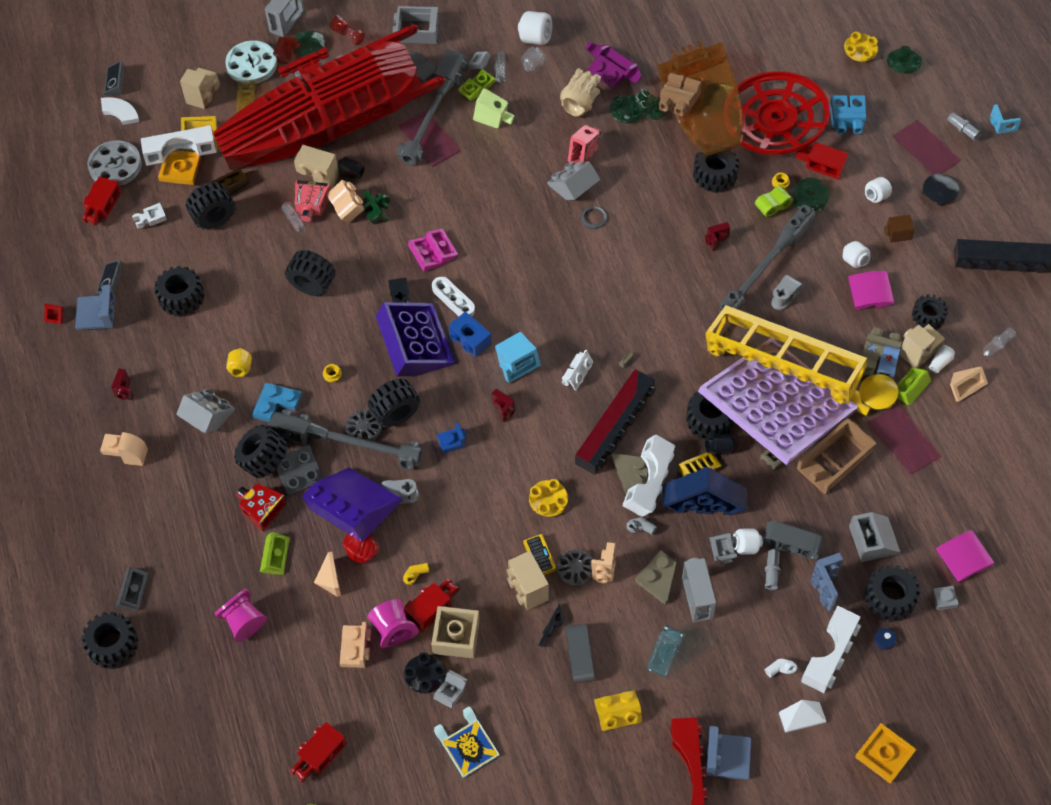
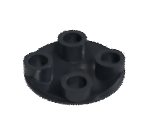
(940, 189)
(424, 673)

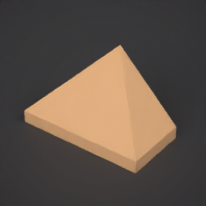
(967, 382)
(327, 576)

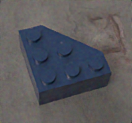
(705, 493)

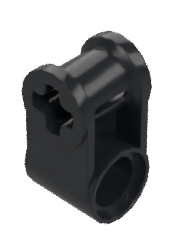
(399, 290)

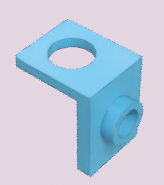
(1000, 124)

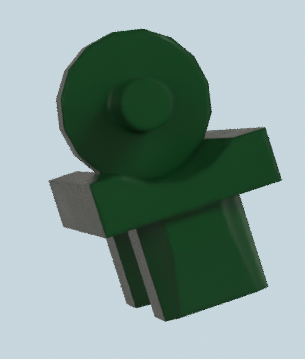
(377, 204)

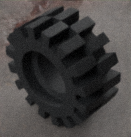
(930, 303)

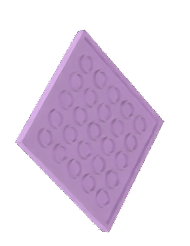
(776, 407)

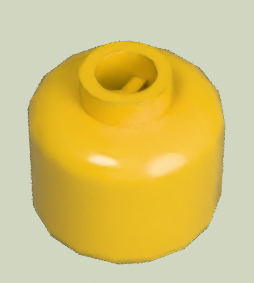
(239, 362)

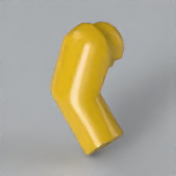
(862, 408)
(413, 572)

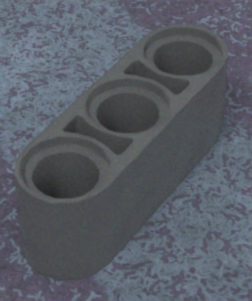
(792, 540)
(579, 653)

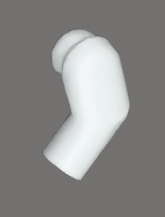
(782, 666)

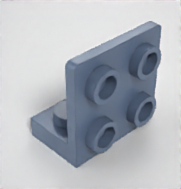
(96, 311)
(823, 574)
(727, 755)

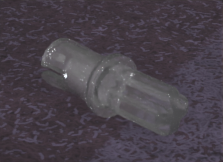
(500, 67)
(293, 217)
(999, 342)

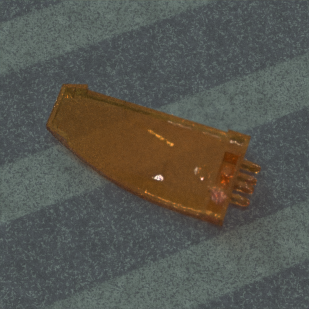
(717, 114)

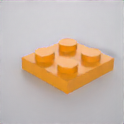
(180, 167)
(885, 753)

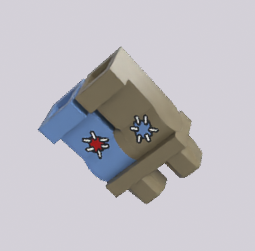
(881, 349)

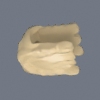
(580, 93)

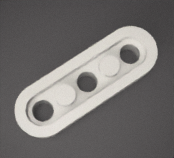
(452, 292)

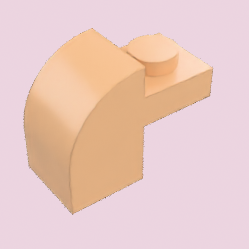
(127, 446)

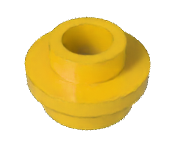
(781, 177)
(332, 368)

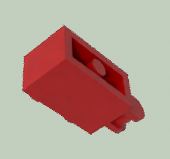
(823, 159)
(100, 200)
(423, 608)
(318, 751)

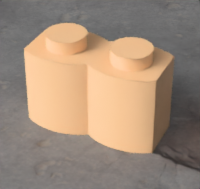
(346, 201)

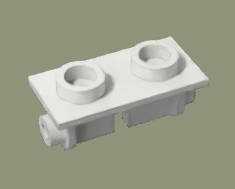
(581, 365)

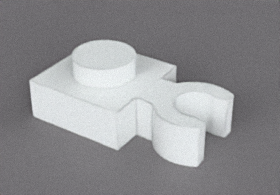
(151, 215)

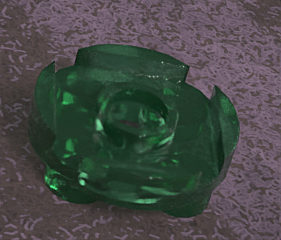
(813, 185)

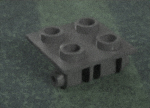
(299, 470)

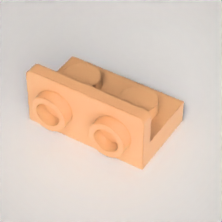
(604, 569)
(354, 646)

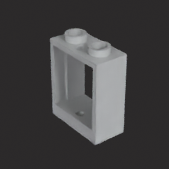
(412, 13)
(282, 15)
(698, 590)

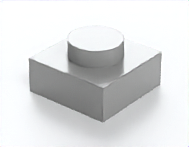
(479, 60)
(945, 598)

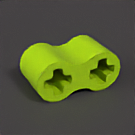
(773, 201)

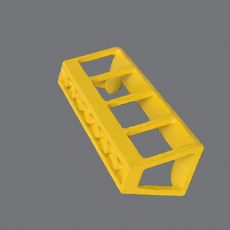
(840, 391)

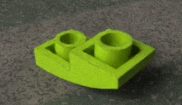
(473, 87)

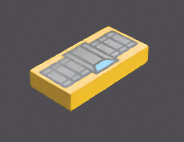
(541, 553)

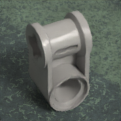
(786, 292)
(401, 489)

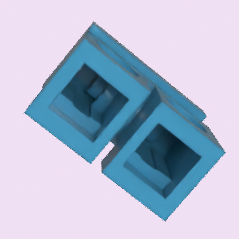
(848, 114)

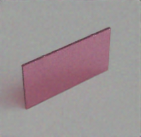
(435, 142)
(926, 148)
(904, 439)

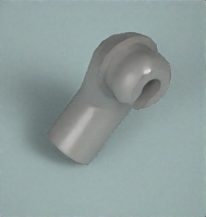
(641, 524)

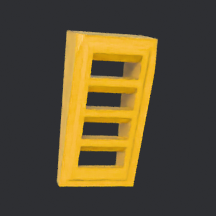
(684, 467)

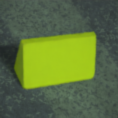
(912, 385)
(274, 554)

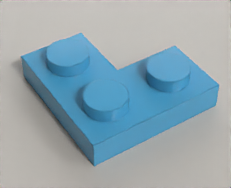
(274, 397)

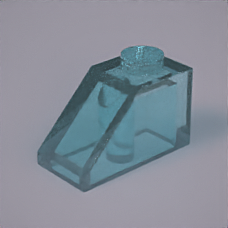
(665, 650)

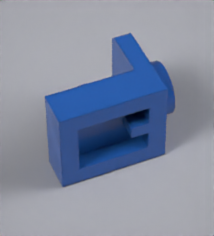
(452, 439)

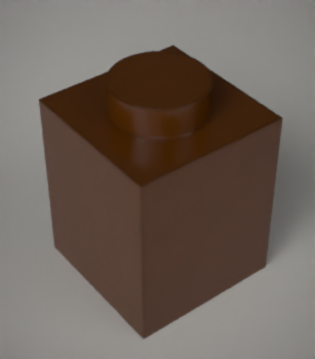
(899, 228)

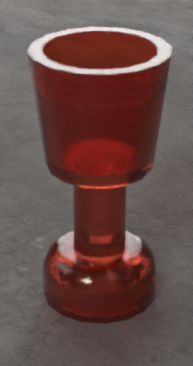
(342, 27)

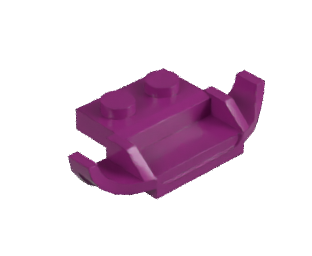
(612, 66)

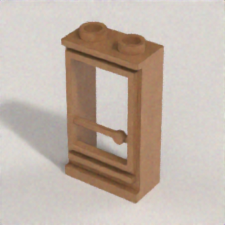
(817, 474)

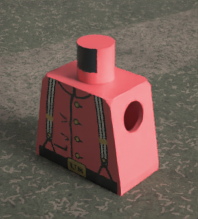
(584, 144)
(311, 198)

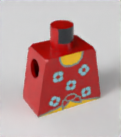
(260, 504)

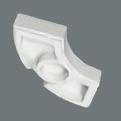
(120, 109)

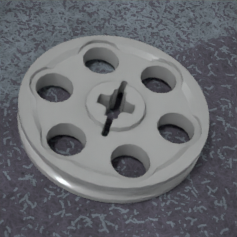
(120, 159)

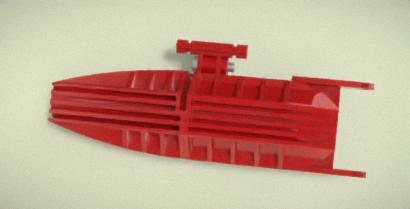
(323, 101)

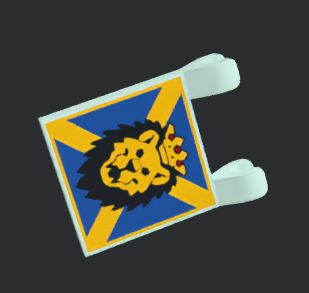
(469, 746)

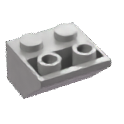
(574, 179)
(204, 410)
(873, 536)

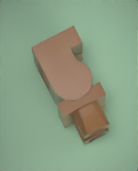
(679, 94)

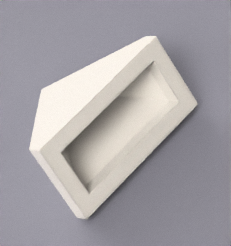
(802, 715)

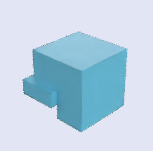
(517, 357)

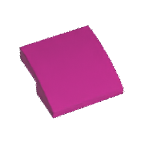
(433, 249)
(871, 289)
(965, 556)

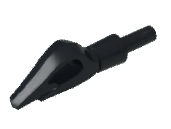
(551, 625)

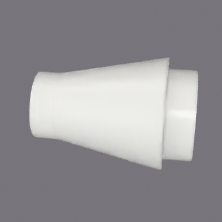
(943, 356)

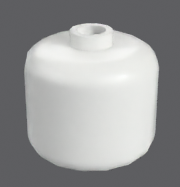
(535, 28)

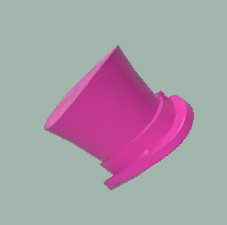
(241, 616)
(392, 623)

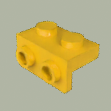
(618, 710)

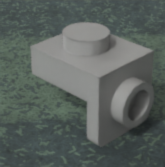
(723, 548)
(451, 689)

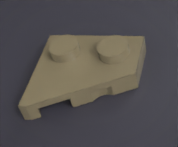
(630, 470)
(658, 576)

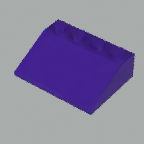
(414, 338)
(351, 502)

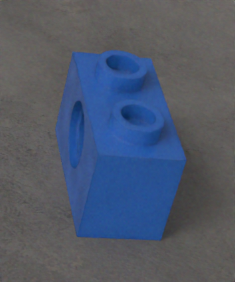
(466, 325)

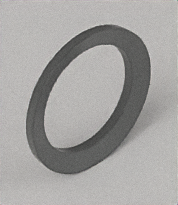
(594, 226)

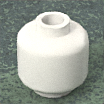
(878, 189)
(856, 254)
(747, 541)

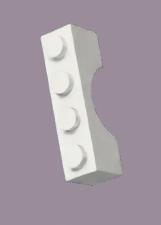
(158, 147)
(657, 456)
(821, 670)

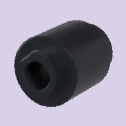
(350, 168)
(719, 444)

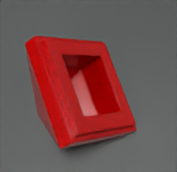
(53, 313)

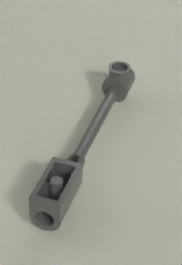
(449, 67)
(789, 235)
(301, 429)

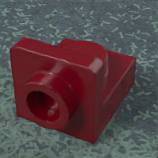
(717, 233)
(121, 385)
(503, 403)

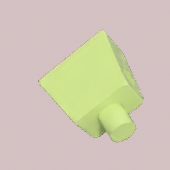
(491, 110)

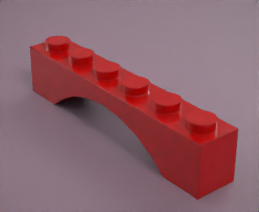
(685, 740)

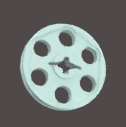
(245, 65)

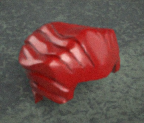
(360, 551)

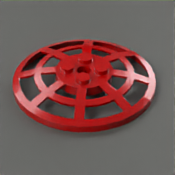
(784, 109)

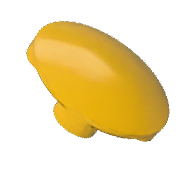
(861, 47)
(878, 391)
(548, 498)

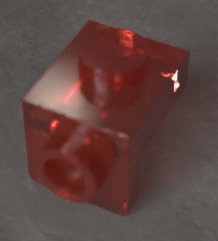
(285, 47)

